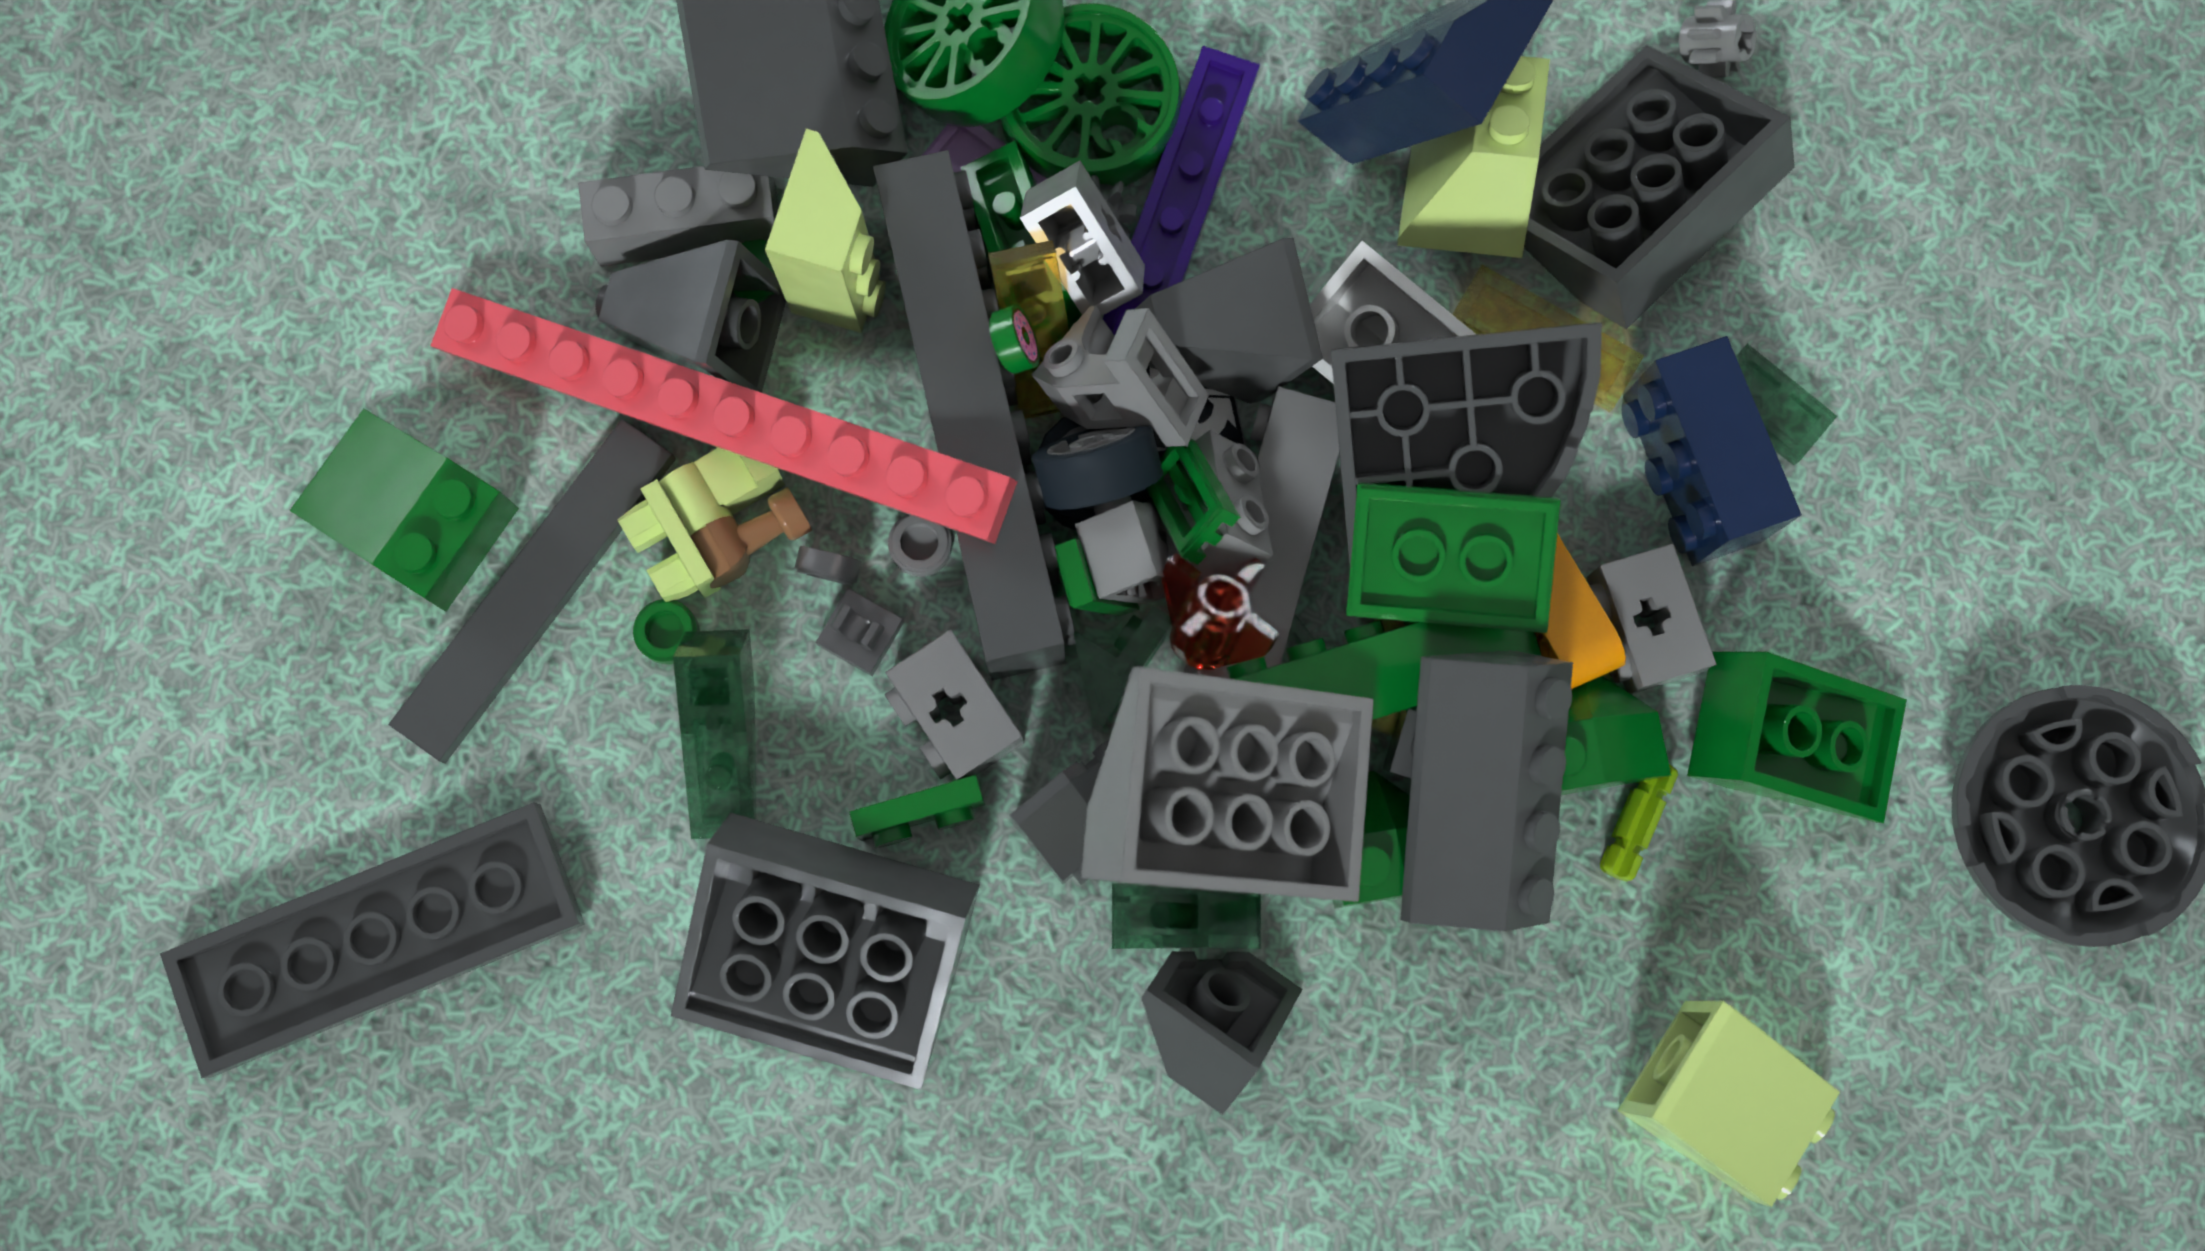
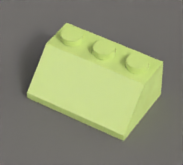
(823, 244)

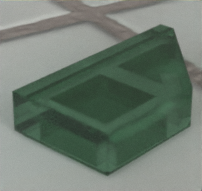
(1787, 410)

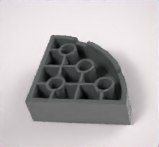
(1466, 411)

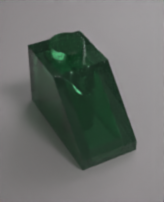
(1184, 918)

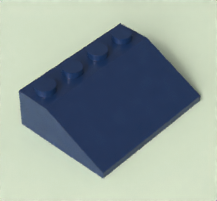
(1422, 78)

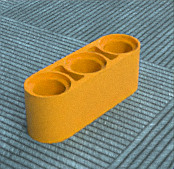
(1578, 625)

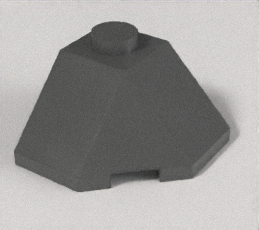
(1056, 817)
(1216, 1020)

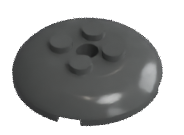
(2139, 806)

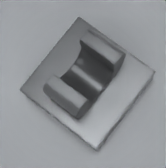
(860, 632)

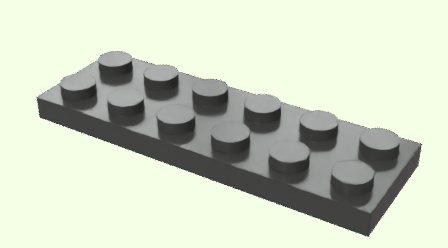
(371, 940)

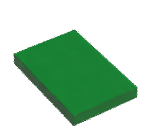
(1453, 557)

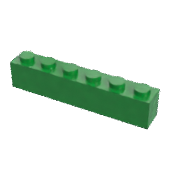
(1379, 661)

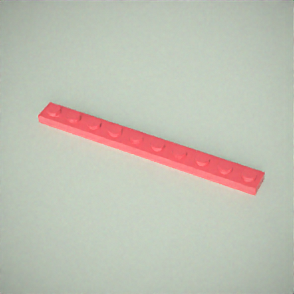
(727, 416)

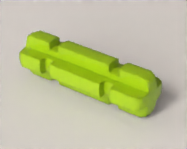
(1636, 827)

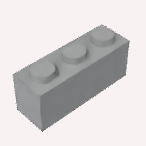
(674, 212)

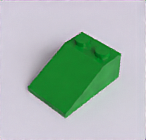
(405, 509)
(1797, 735)

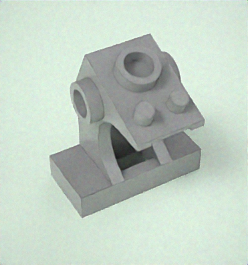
(1105, 382)

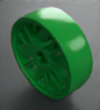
(944, 41)
(1117, 103)

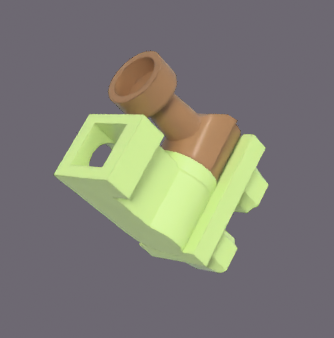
(696, 514)

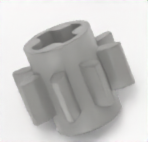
(1717, 38)

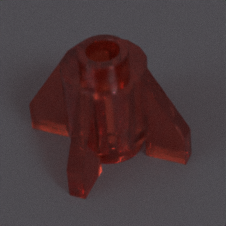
(1214, 616)

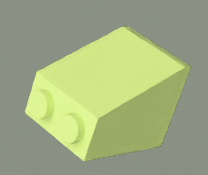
(1479, 182)
(1732, 1100)

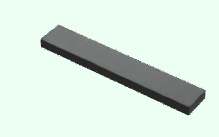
(530, 593)

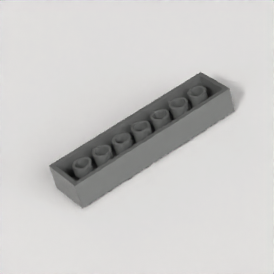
(968, 401)

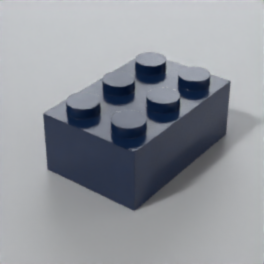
(1708, 452)

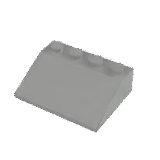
(1231, 788)

